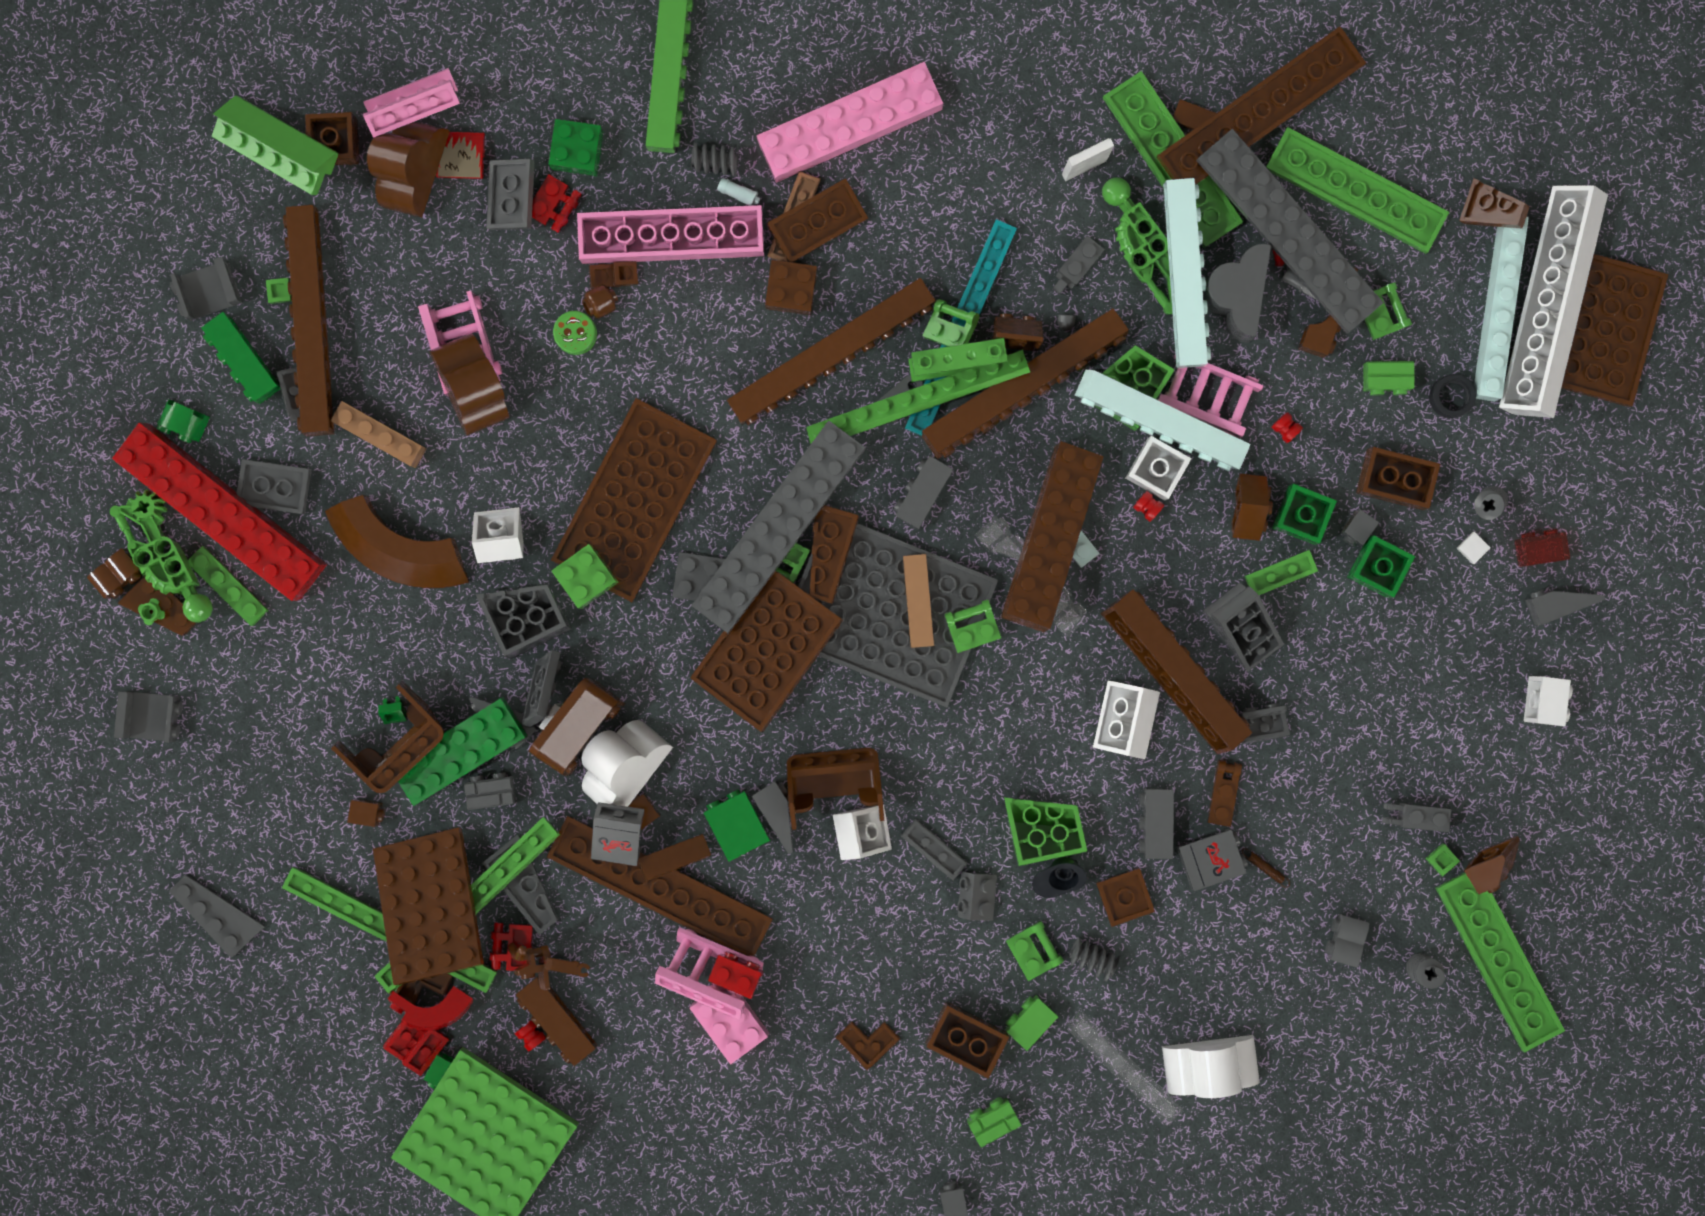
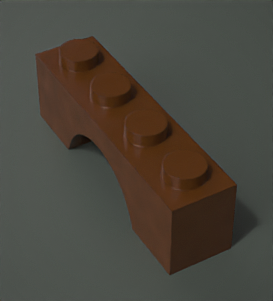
(1319, 338)

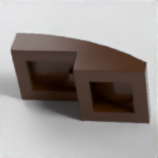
(613, 274)

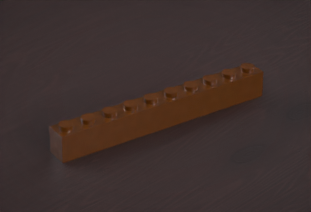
(309, 321)
(831, 351)
(1045, 370)

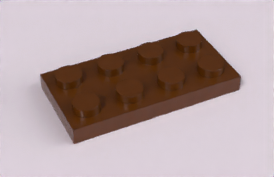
(817, 221)

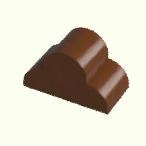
(406, 166)
(470, 383)

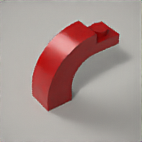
(435, 1017)

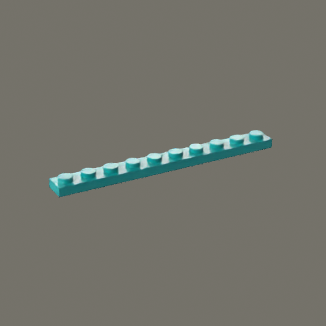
(972, 300)

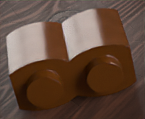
(115, 574)

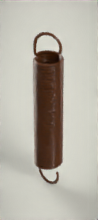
(1266, 868)

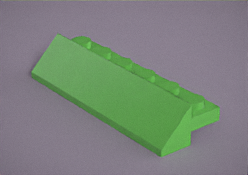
(274, 144)

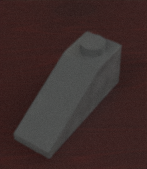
(1553, 604)
(775, 808)

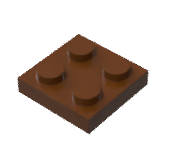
(1125, 897)

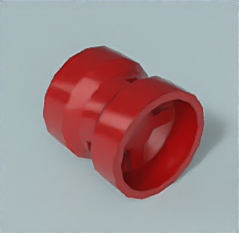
(1287, 427)
(1148, 506)
(530, 1035)

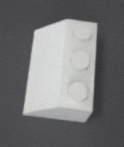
(1126, 719)

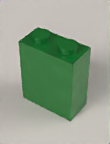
(736, 824)

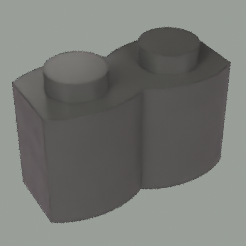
(1347, 940)

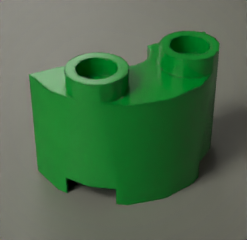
(182, 420)

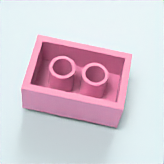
(730, 1034)

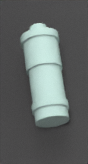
(738, 192)

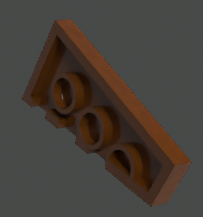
(830, 548)

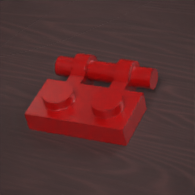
(547, 200)
(519, 934)

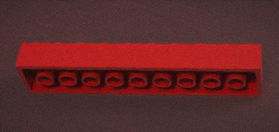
(219, 511)

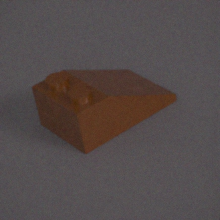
(1019, 333)

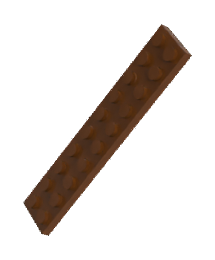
(1267, 103)
(670, 895)

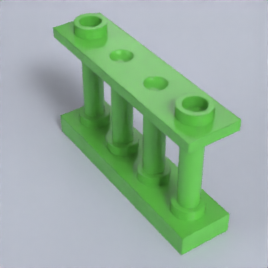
(955, 359)

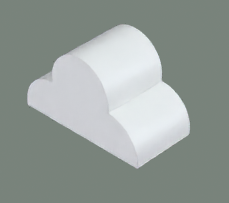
(622, 762)
(1211, 1067)

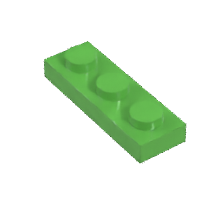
(1282, 573)

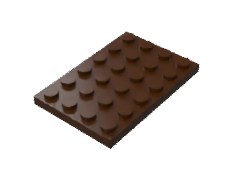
(1614, 330)
(767, 651)
(428, 906)

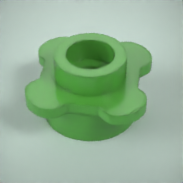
(144, 610)

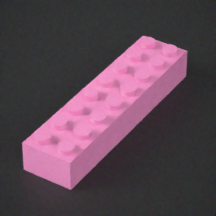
(850, 122)
(670, 234)

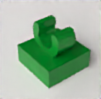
(392, 712)

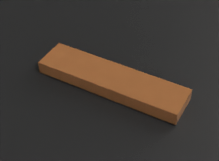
(803, 189)
(918, 600)

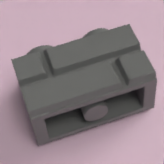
(490, 792)

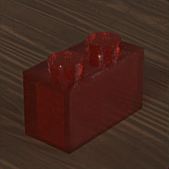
(1542, 549)

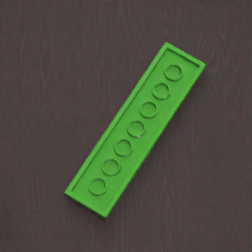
(1152, 132)
(1357, 190)
(1501, 962)

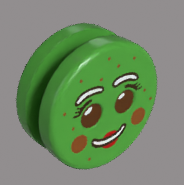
(575, 332)

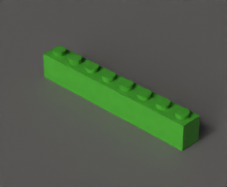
(668, 75)

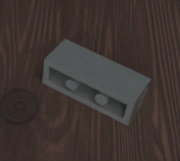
(922, 492)
(1156, 823)

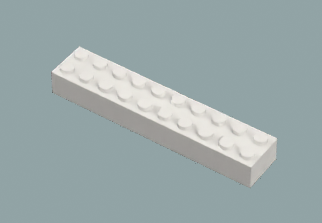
(1553, 300)

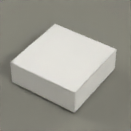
(1473, 547)

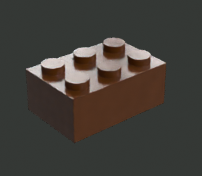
(1398, 478)
(967, 1039)

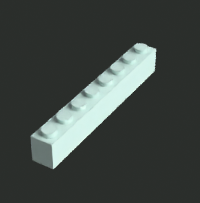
(1185, 273)
(1499, 312)
(1161, 419)

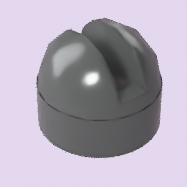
(1066, 322)

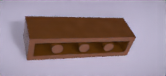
(557, 1021)

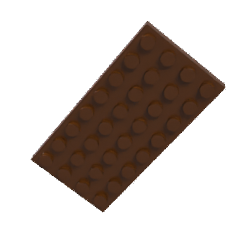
(637, 495)

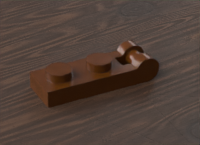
(1224, 794)

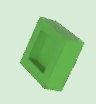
(278, 290)
(1442, 859)

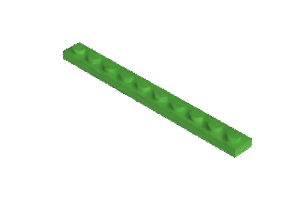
(925, 396)
(498, 876)
(365, 917)

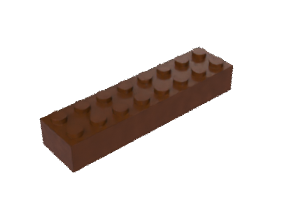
(1052, 537)
(1176, 672)

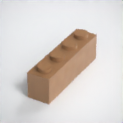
(378, 434)

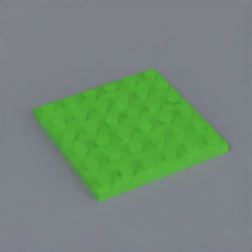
(484, 1138)

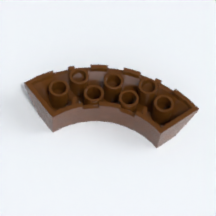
(391, 554)

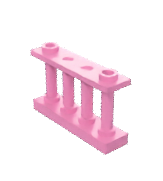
(411, 102)
(438, 338)
(1212, 417)
(690, 986)

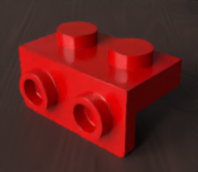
(736, 975)

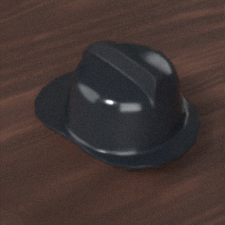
(1060, 878)

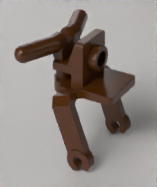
(545, 964)

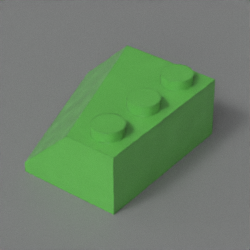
(1141, 373)
(1044, 830)

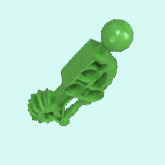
(1133, 242)
(161, 566)

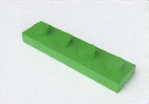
(227, 586)

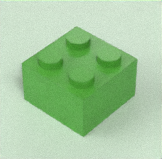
(585, 576)

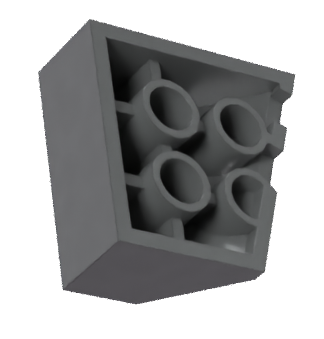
(523, 618)

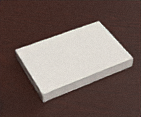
(1087, 159)

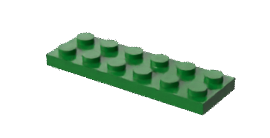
(463, 750)

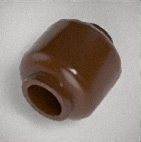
(599, 301)

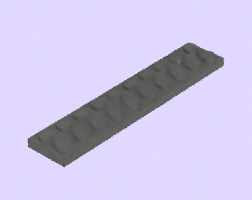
(1289, 231)
(778, 527)

